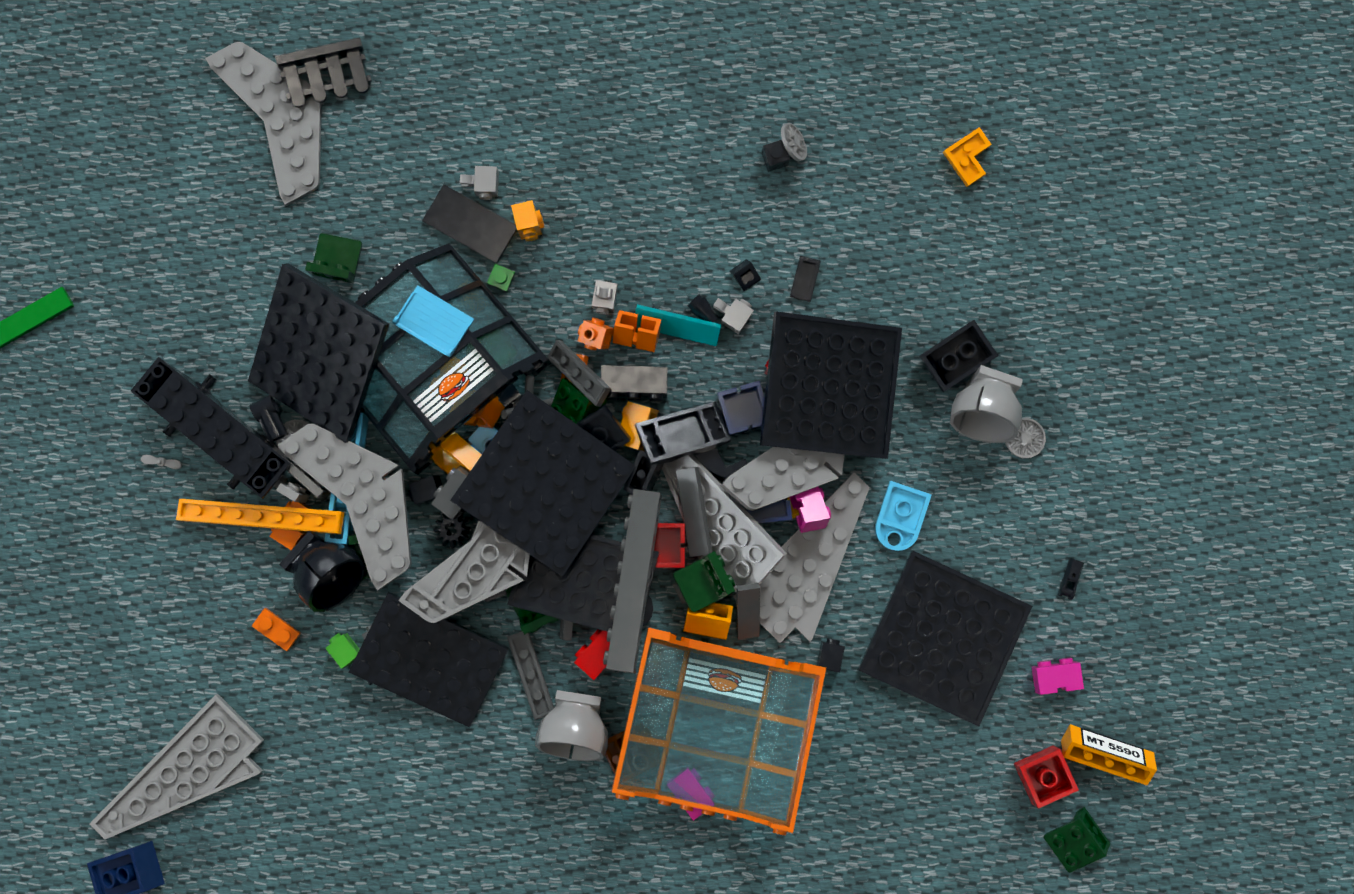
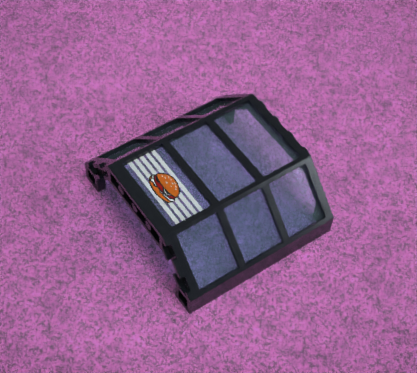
(419, 392)

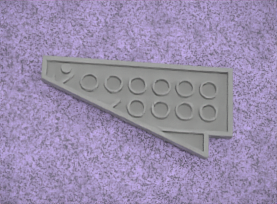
(734, 533)
(803, 579)
(197, 762)

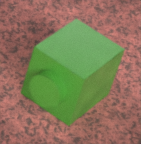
(343, 649)

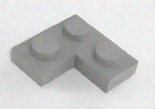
(292, 491)

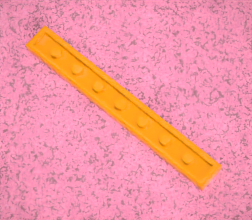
(260, 516)

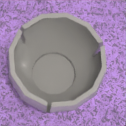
(988, 407)
(575, 723)

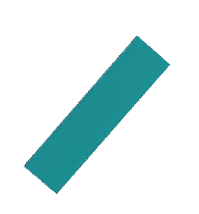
(681, 325)

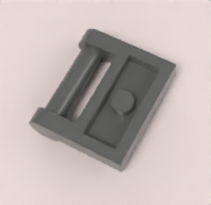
(311, 484)

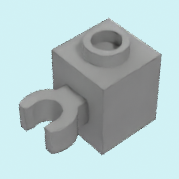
(484, 182)
(604, 297)
(735, 315)

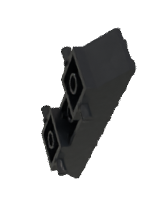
(211, 426)

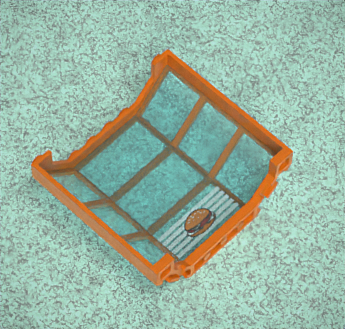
(719, 730)

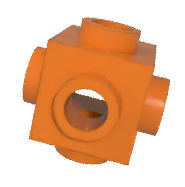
(595, 334)

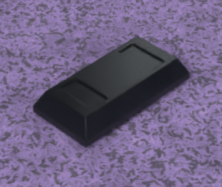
(805, 278)

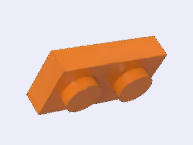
(276, 629)

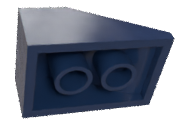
(127, 871)

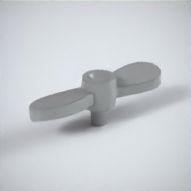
(149, 459)

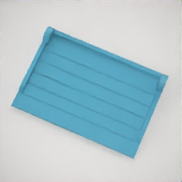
(433, 321)

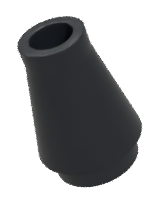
(702, 309)

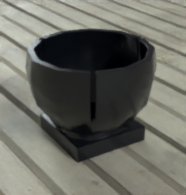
(316, 570)

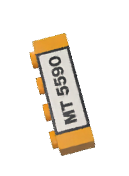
(1108, 754)

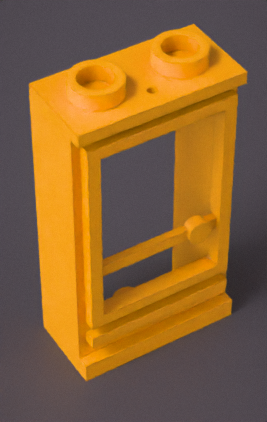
(455, 453)

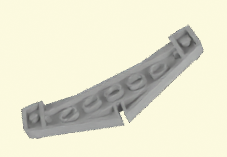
(290, 130)
(780, 475)
(373, 503)
(467, 576)

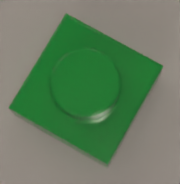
(501, 277)

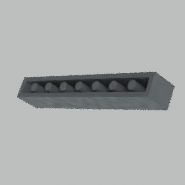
(633, 582)

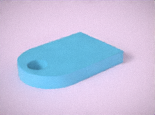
(902, 514)

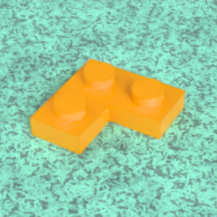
(963, 153)

